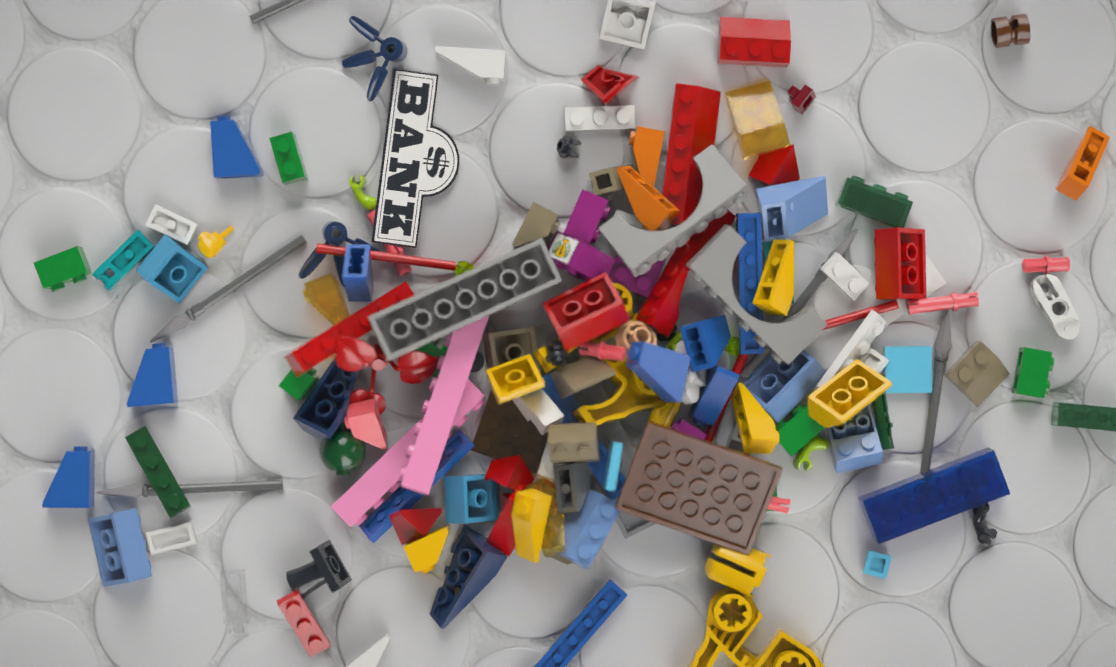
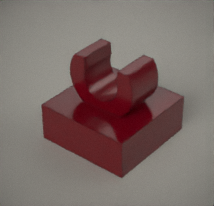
(801, 98)

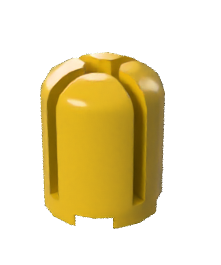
(733, 576)

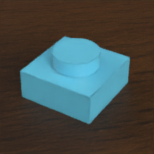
(876, 564)

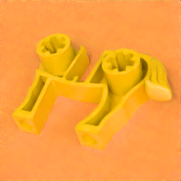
(631, 392)
(729, 623)

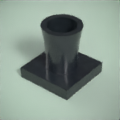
(324, 569)

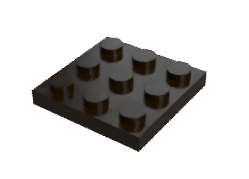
(507, 433)

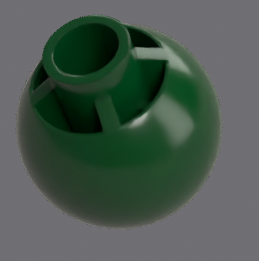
(342, 451)

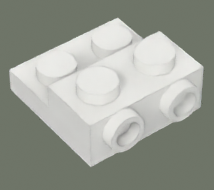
(627, 22)

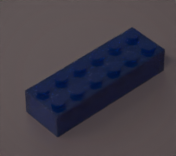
(934, 495)

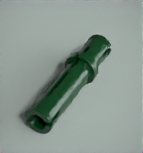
(883, 421)

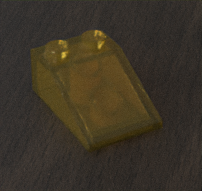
(757, 120)
(327, 298)

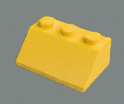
(846, 394)

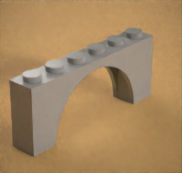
(643, 248)
(714, 268)

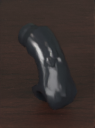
(983, 533)

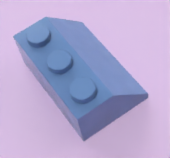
(783, 386)
(588, 528)
(120, 547)

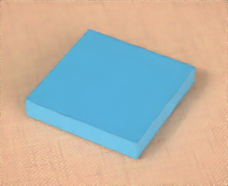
(909, 369)
(612, 466)

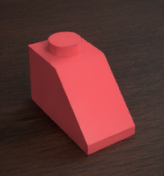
(366, 423)

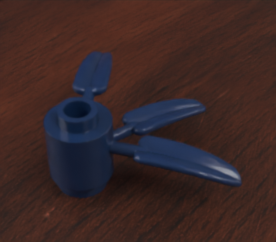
(369, 56)
(316, 258)

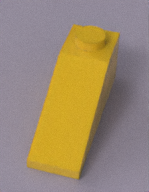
(777, 280)
(753, 422)
(529, 522)

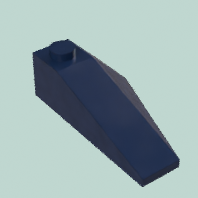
(327, 402)
(469, 572)

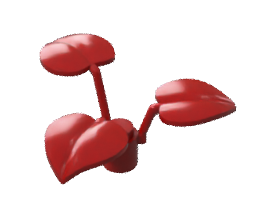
(354, 353)

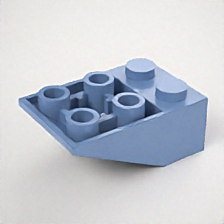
(791, 207)
(855, 442)

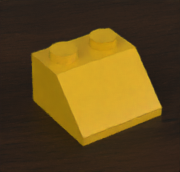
(514, 379)
(427, 550)

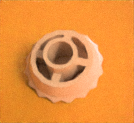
(634, 332)

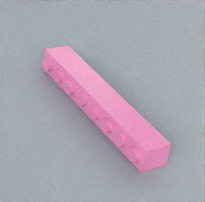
(441, 407)
(385, 472)

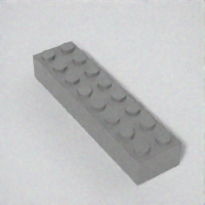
(464, 299)

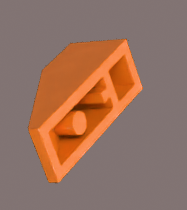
(647, 151)
(1083, 164)
(647, 203)

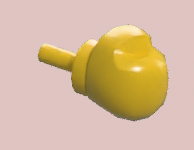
(212, 244)

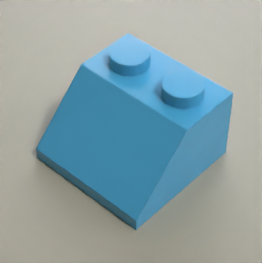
(171, 269)
(471, 499)

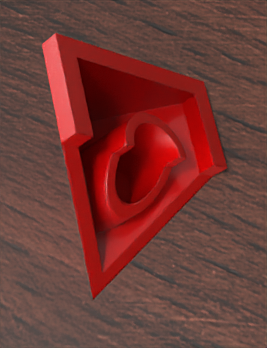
(607, 84)
(776, 167)
(509, 472)
(414, 523)

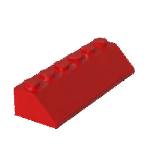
(690, 132)

